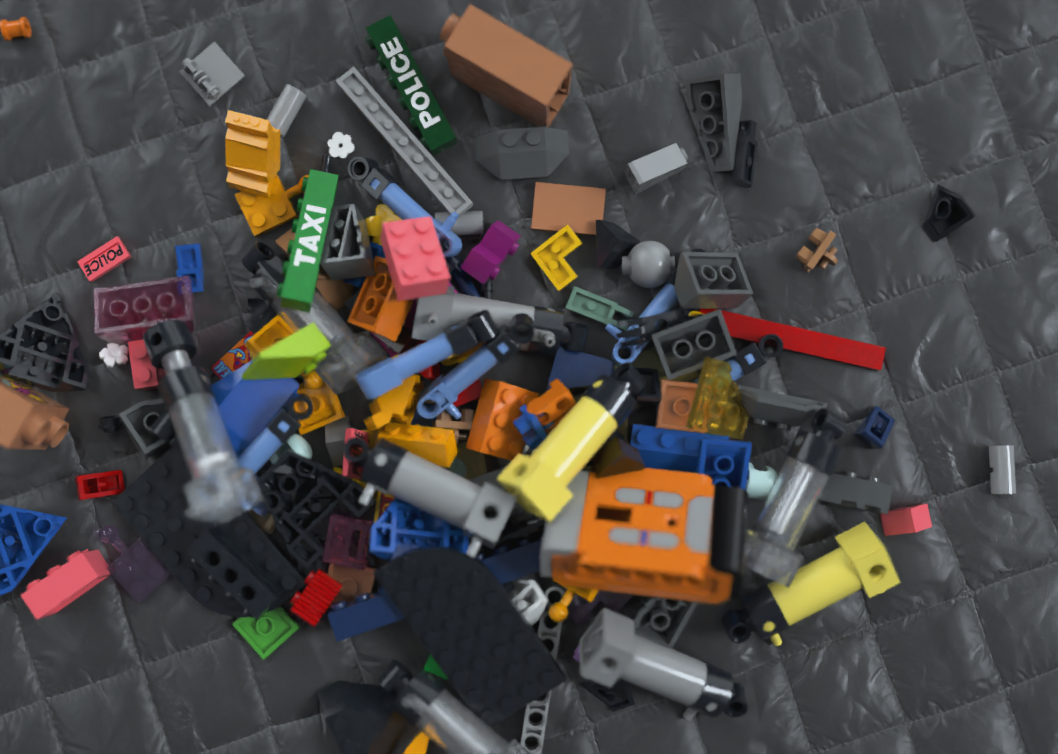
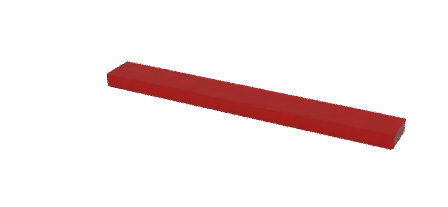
(804, 340)

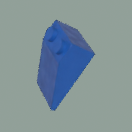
(724, 462)

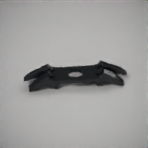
(646, 325)

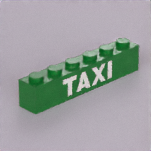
(309, 240)

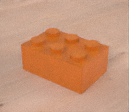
(494, 418)

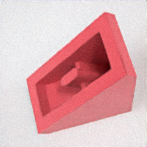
(906, 520)

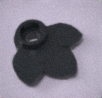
(260, 313)

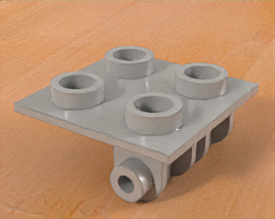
(211, 73)

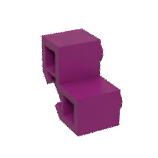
(492, 251)

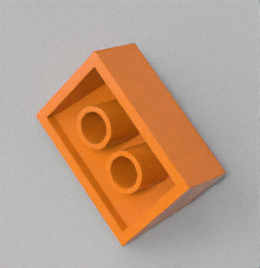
(378, 305)

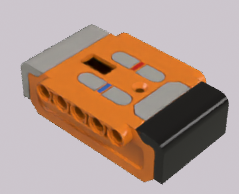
(650, 536)

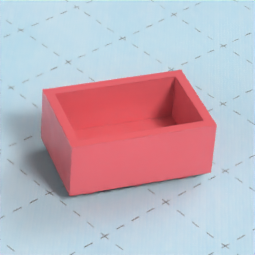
(414, 258)
(66, 583)

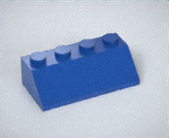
(668, 448)

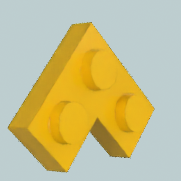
(552, 256)

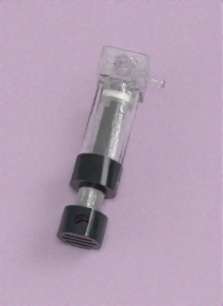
(219, 483)

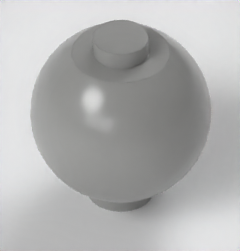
(648, 264)

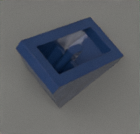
(875, 428)

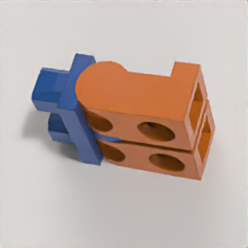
(544, 414)

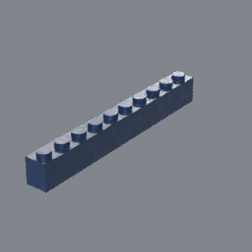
(378, 609)

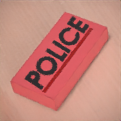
(104, 259)
(348, 470)

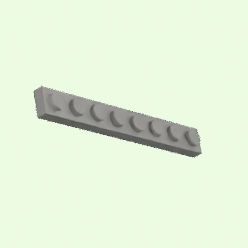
(404, 142)

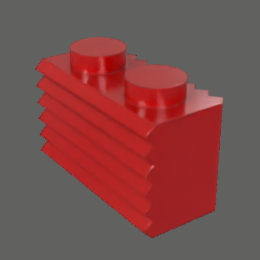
(316, 596)

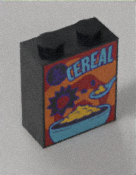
(233, 358)

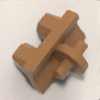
(822, 241)
(444, 421)

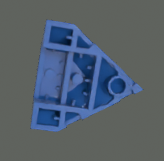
(409, 527)
(22, 540)

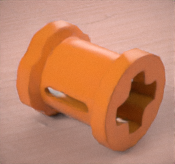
(15, 28)

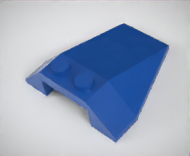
(250, 404)

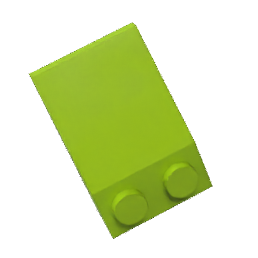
(290, 356)

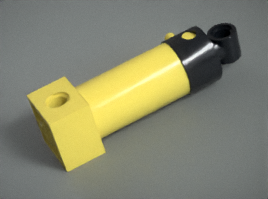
(543, 477)
(854, 566)

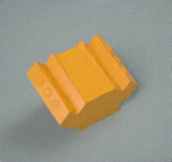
(251, 153)
(396, 404)

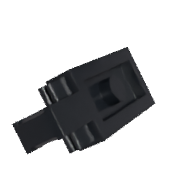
(745, 154)

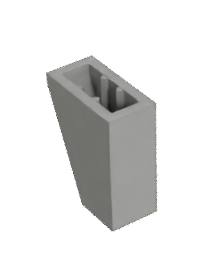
(655, 167)

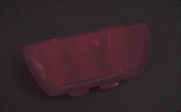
(130, 309)

